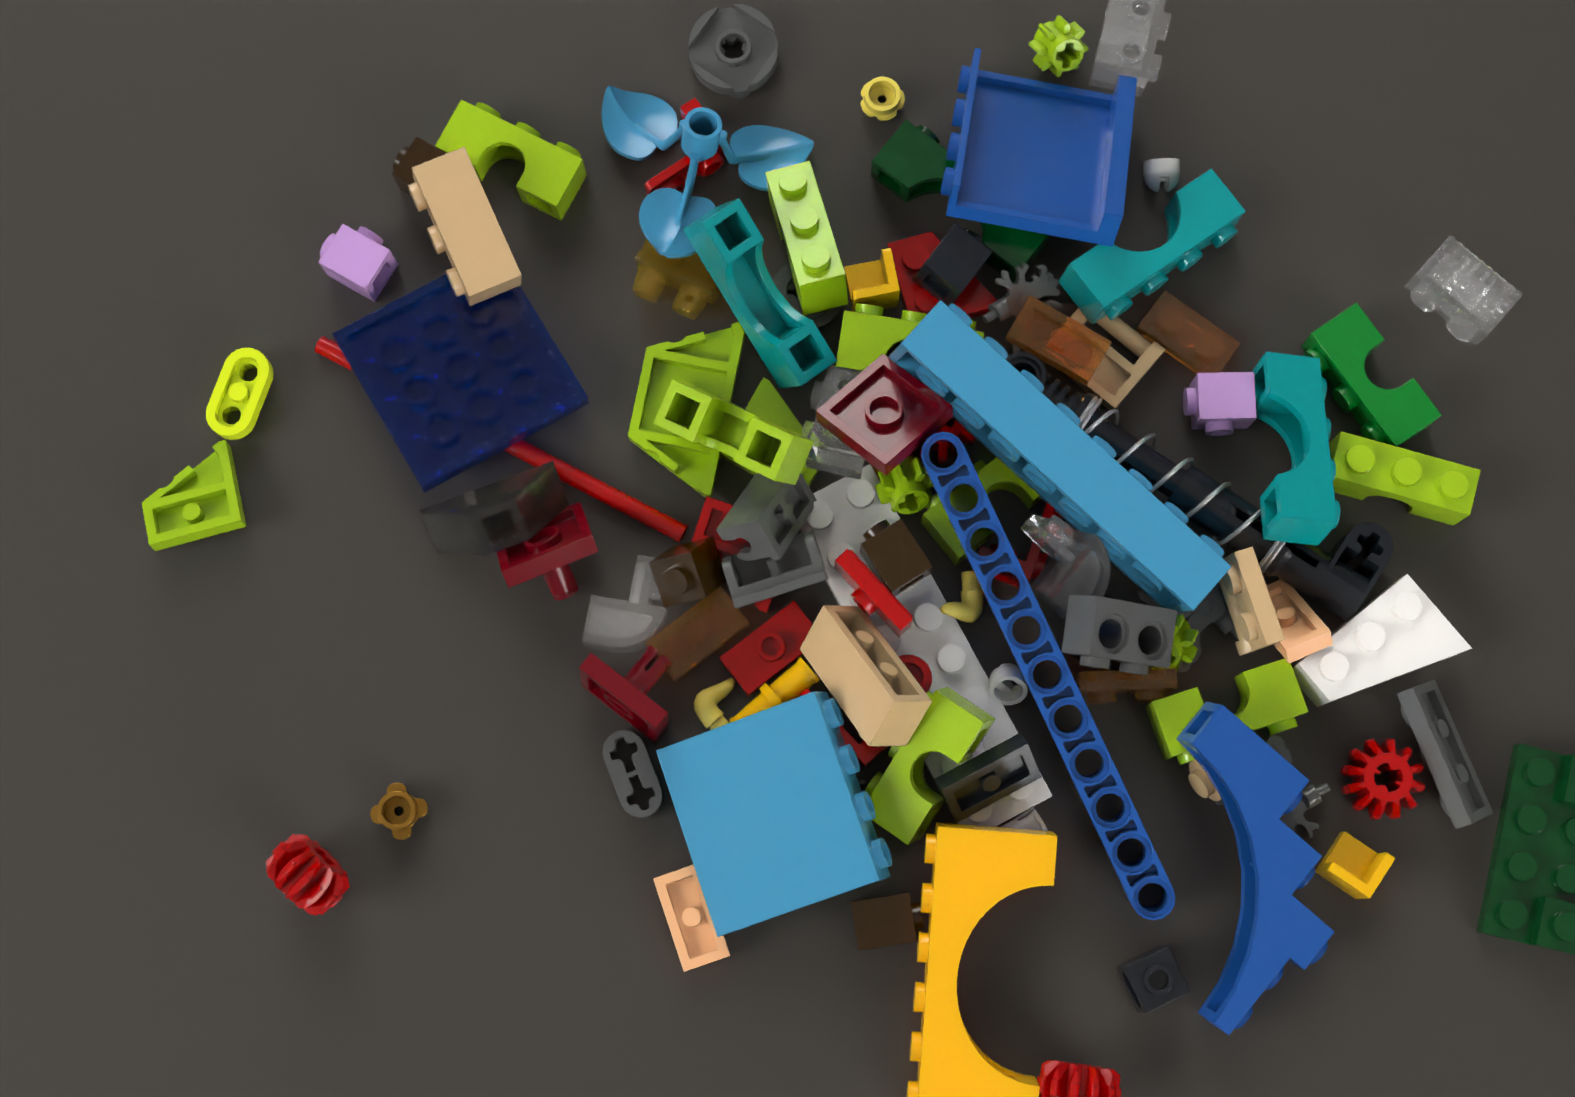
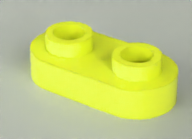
(235, 394)

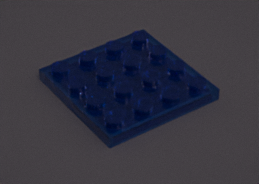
(458, 376)

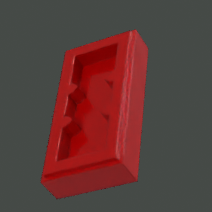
(872, 594)
(768, 649)

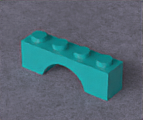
(734, 258)
(1110, 276)
(1290, 398)

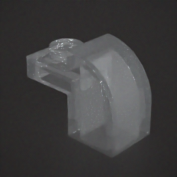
(1077, 563)
(623, 624)

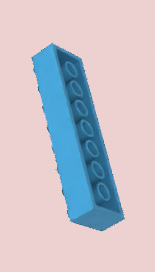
(1061, 460)

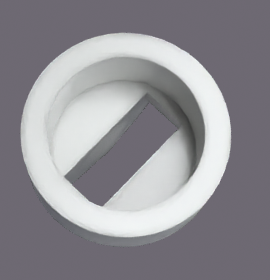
(1161, 170)
(1001, 684)

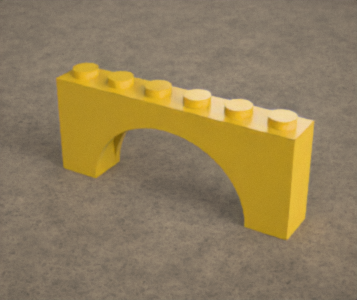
(969, 876)

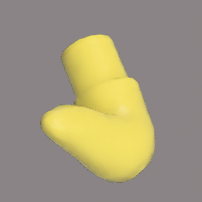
(971, 600)
(706, 704)

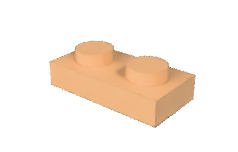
(1300, 624)
(689, 919)

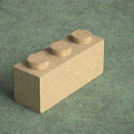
(464, 227)
(865, 676)

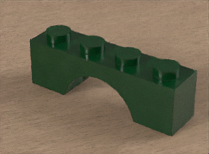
(915, 165)

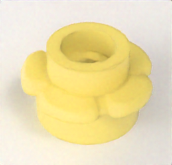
(884, 87)

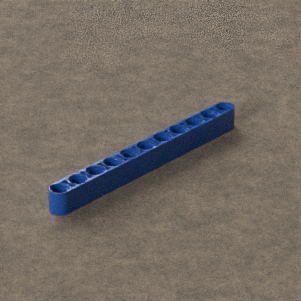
(1065, 691)

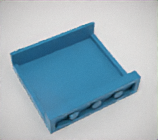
(774, 812)

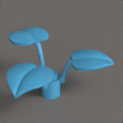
(641, 122)

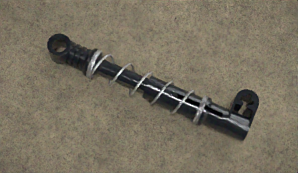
(1229, 516)

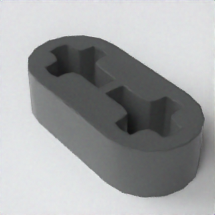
(622, 779)

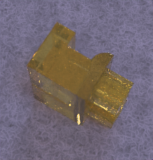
(684, 274)

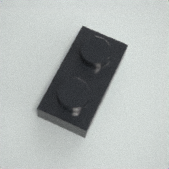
(988, 777)

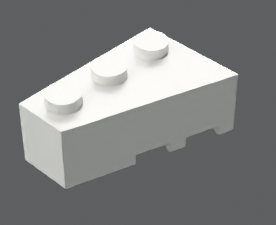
(1380, 642)

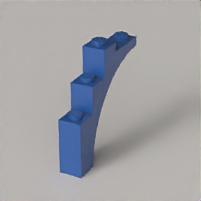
(1273, 860)

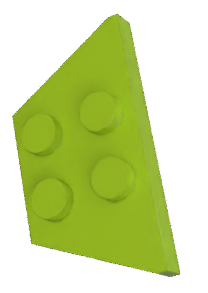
(697, 360)

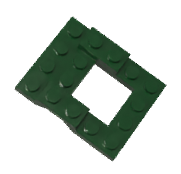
(1533, 854)

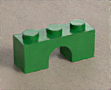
(1384, 414)

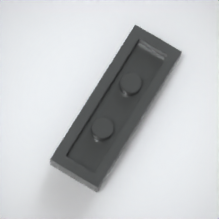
(1444, 754)

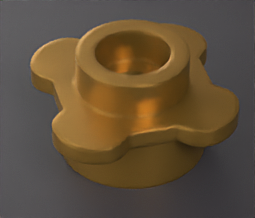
(385, 811)

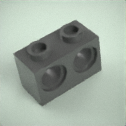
(1119, 632)

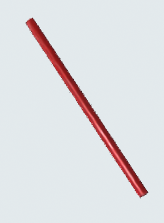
(566, 472)

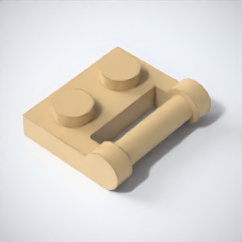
(1115, 374)
(1249, 603)

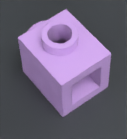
(358, 260)
(1220, 402)

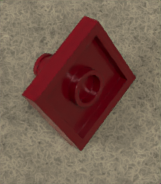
(884, 414)
(550, 552)
(628, 694)

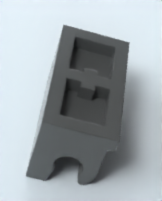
(767, 516)
(768, 578)

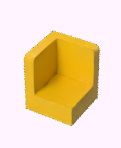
(873, 282)
(1354, 866)

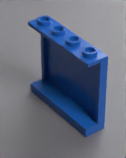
(1039, 155)

